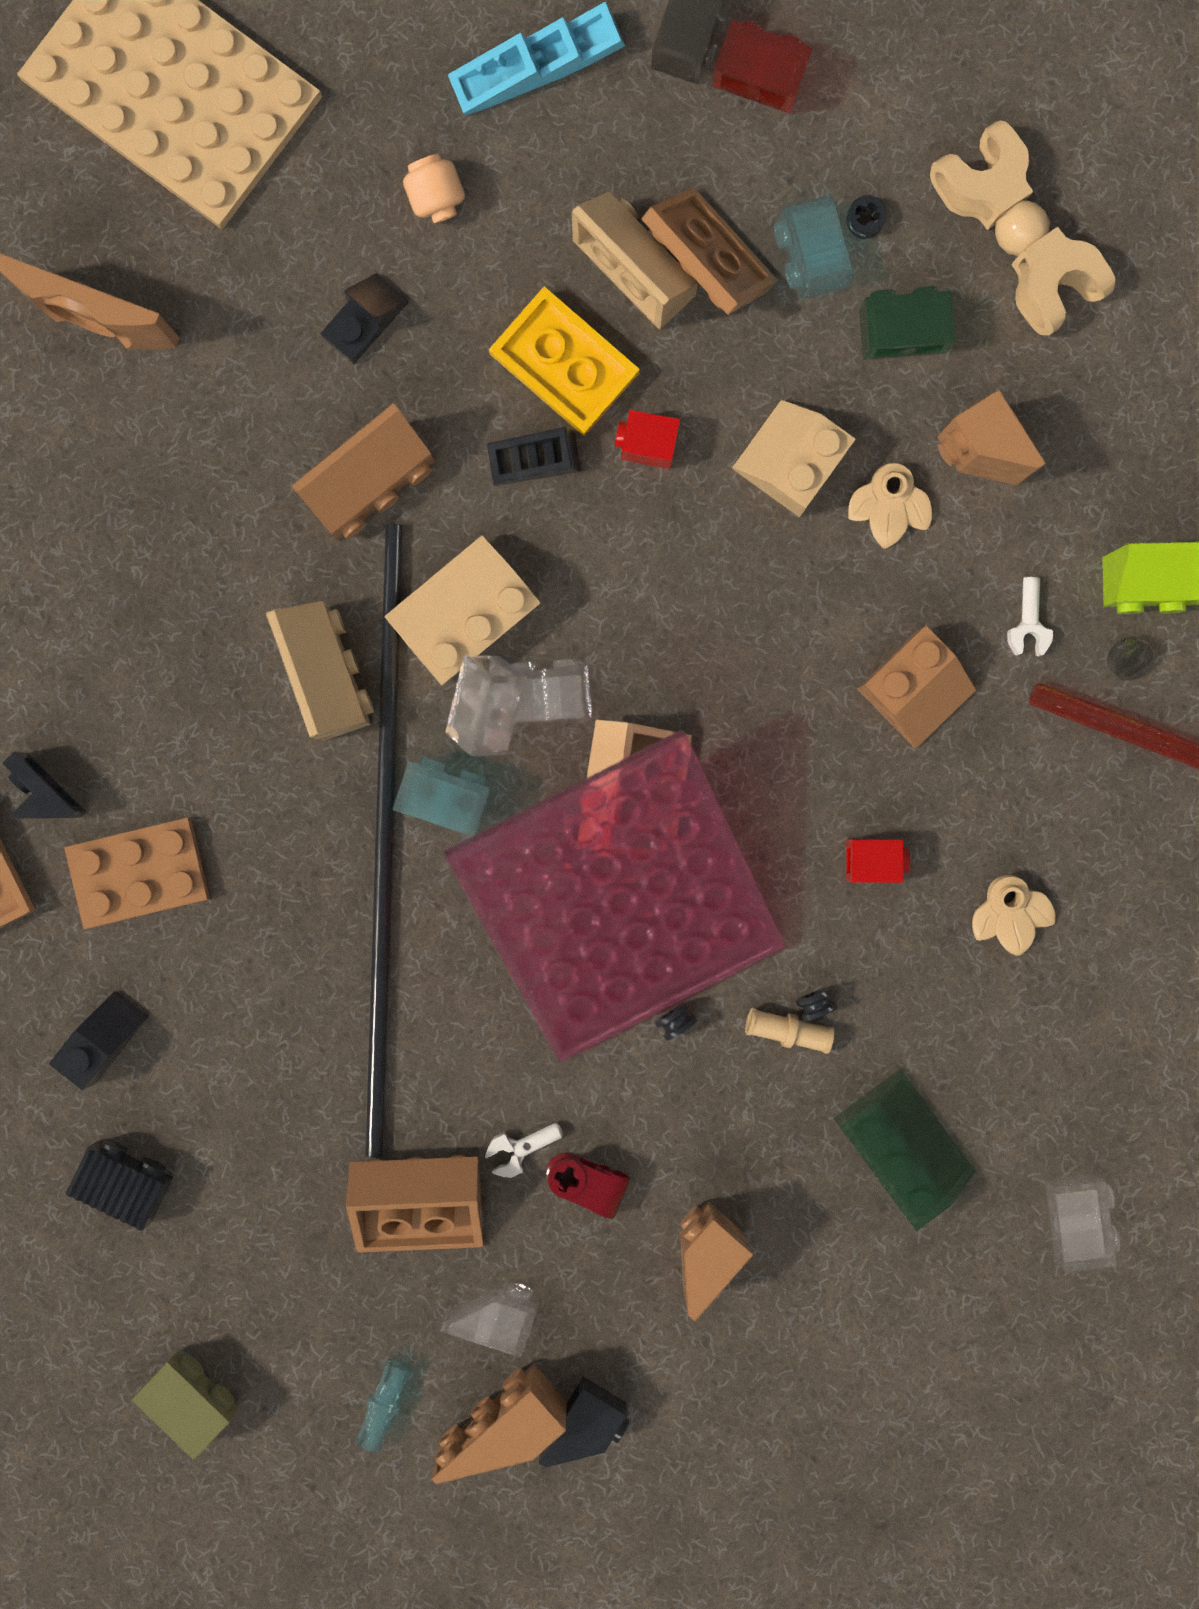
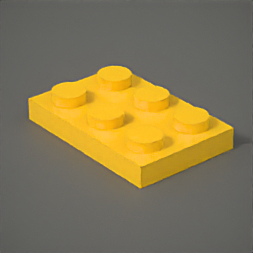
(564, 361)

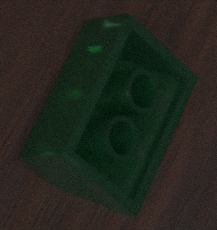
(906, 1149)

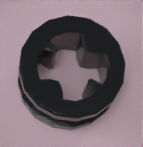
(871, 228)
(816, 1004)
(676, 1021)

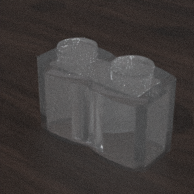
(554, 693)

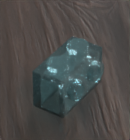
(443, 798)

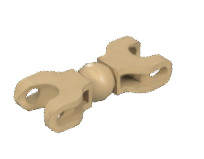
(1022, 228)

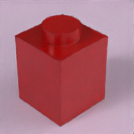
(647, 439)
(876, 861)

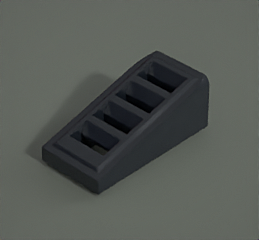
(570, 462)

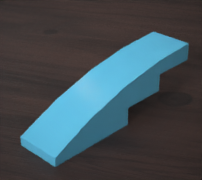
(537, 60)

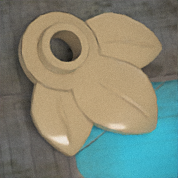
(887, 511)
(1013, 921)

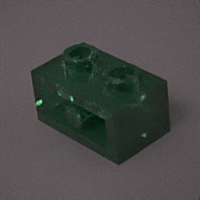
(907, 323)

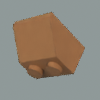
(990, 443)
(918, 686)
(710, 1254)

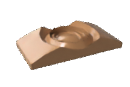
(89, 307)

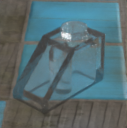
(495, 1318)

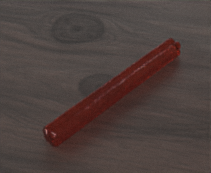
(1115, 724)

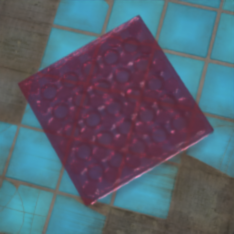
(617, 896)

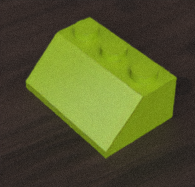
(1152, 576)

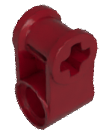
(593, 1184)

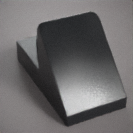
(364, 317)
(47, 796)

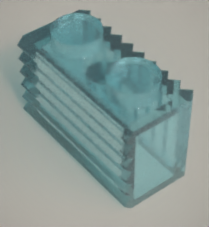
(814, 247)

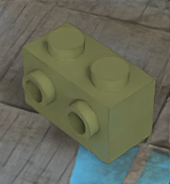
(186, 1403)

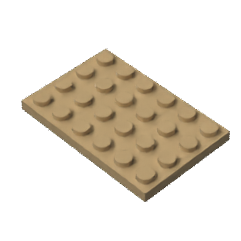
(173, 94)

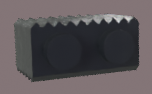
(120, 1184)

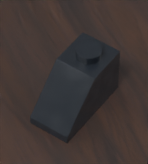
(98, 1041)
(592, 1423)

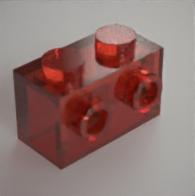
(761, 65)

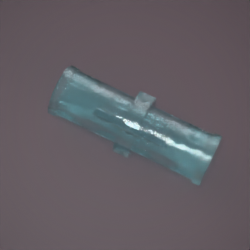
(383, 1406)

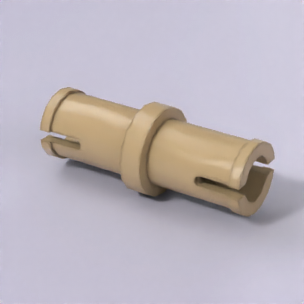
(789, 1030)

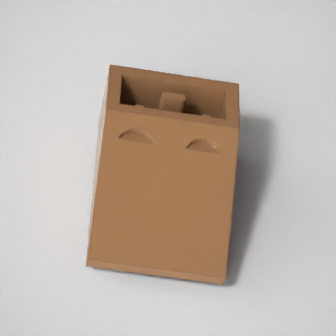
(504, 1429)

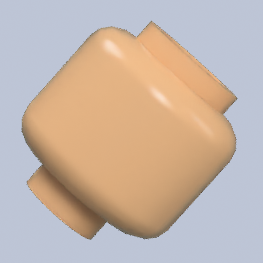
(433, 188)

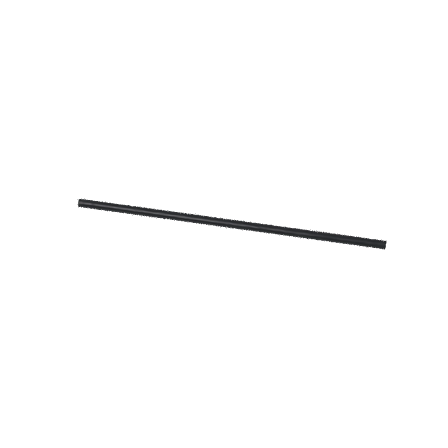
(383, 846)

